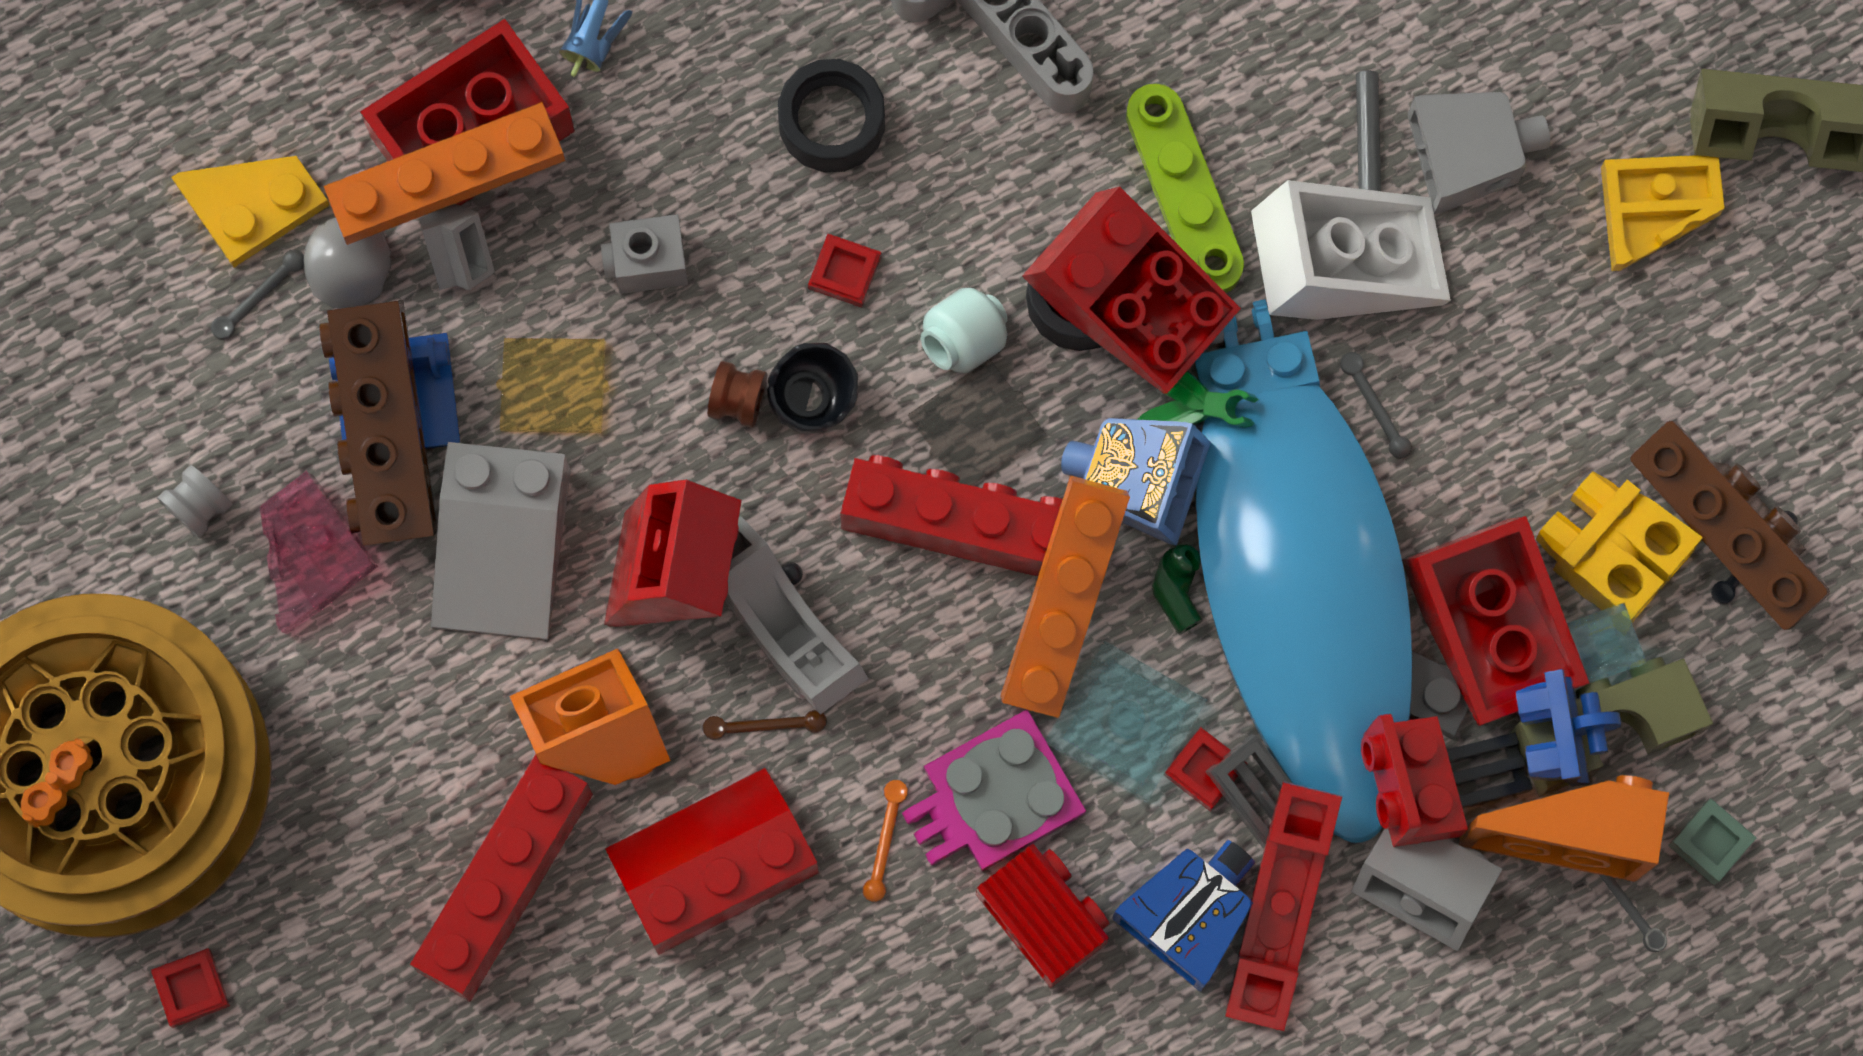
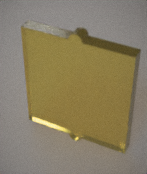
(552, 385)

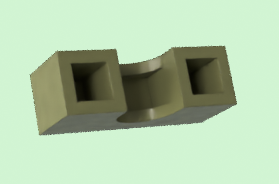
(1739, 108)
(1656, 702)

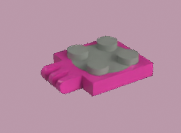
(995, 795)

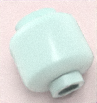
(964, 330)

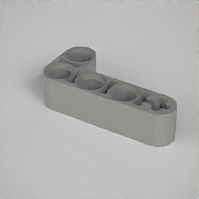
(1003, 27)

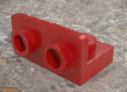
(1413, 780)

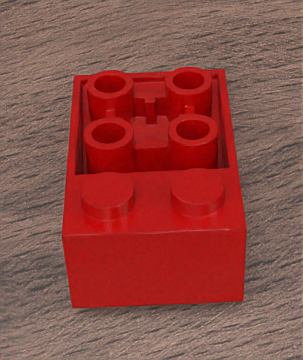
(1132, 289)
(673, 555)

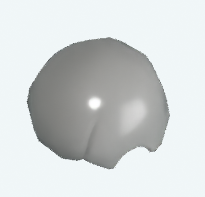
(342, 272)

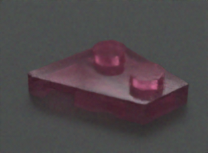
(309, 551)

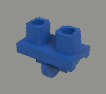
(1557, 703)

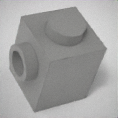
(645, 254)

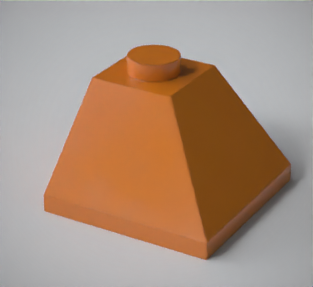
(592, 722)

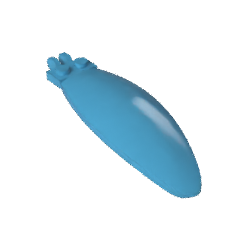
(1302, 570)

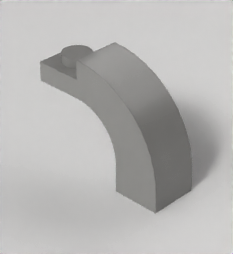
(785, 625)

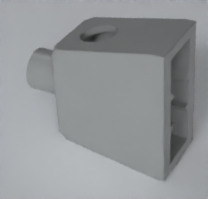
(1471, 145)

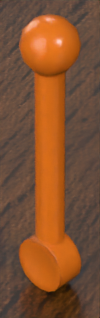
(895, 793)

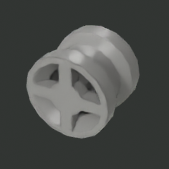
(194, 501)

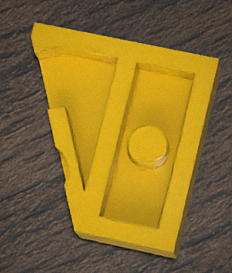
(251, 202)
(1657, 202)

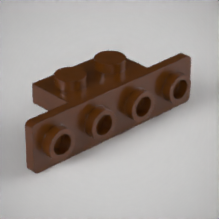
(1734, 523)

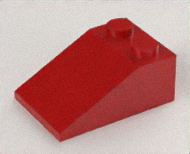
(1494, 615)

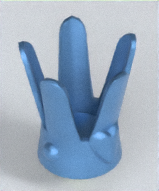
(584, 32)

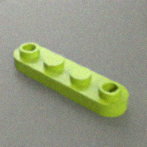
(1183, 182)

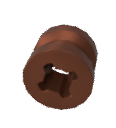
(737, 394)

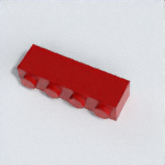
(502, 878)

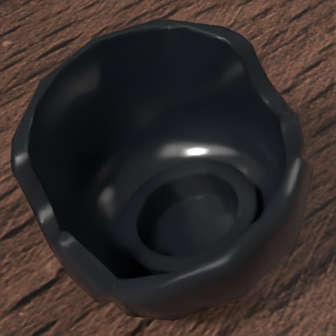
(792, 383)

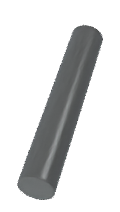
(1368, 130)

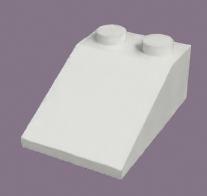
(1347, 251)

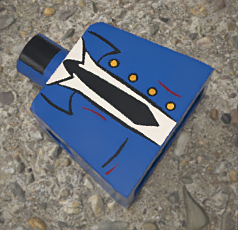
(1190, 911)

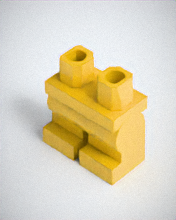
(1623, 551)

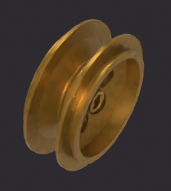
(197, 796)

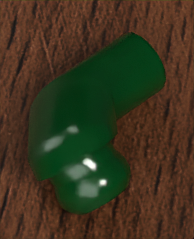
(1173, 584)

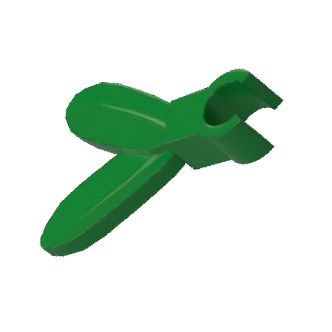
(1195, 403)

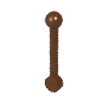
(716, 728)

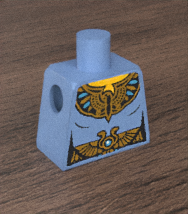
(1149, 460)

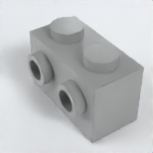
(1428, 885)

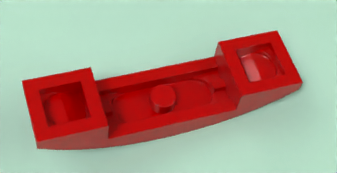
(1282, 905)

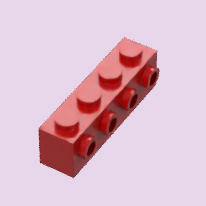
(948, 516)

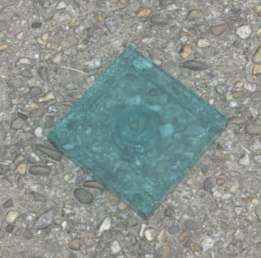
(1125, 721)

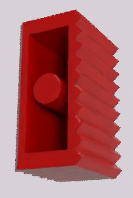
(1043, 913)

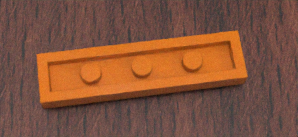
(444, 173)
(1064, 596)

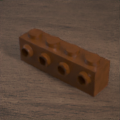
(381, 422)

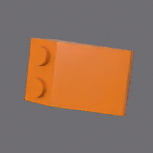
(1591, 829)

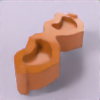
(66, 772)

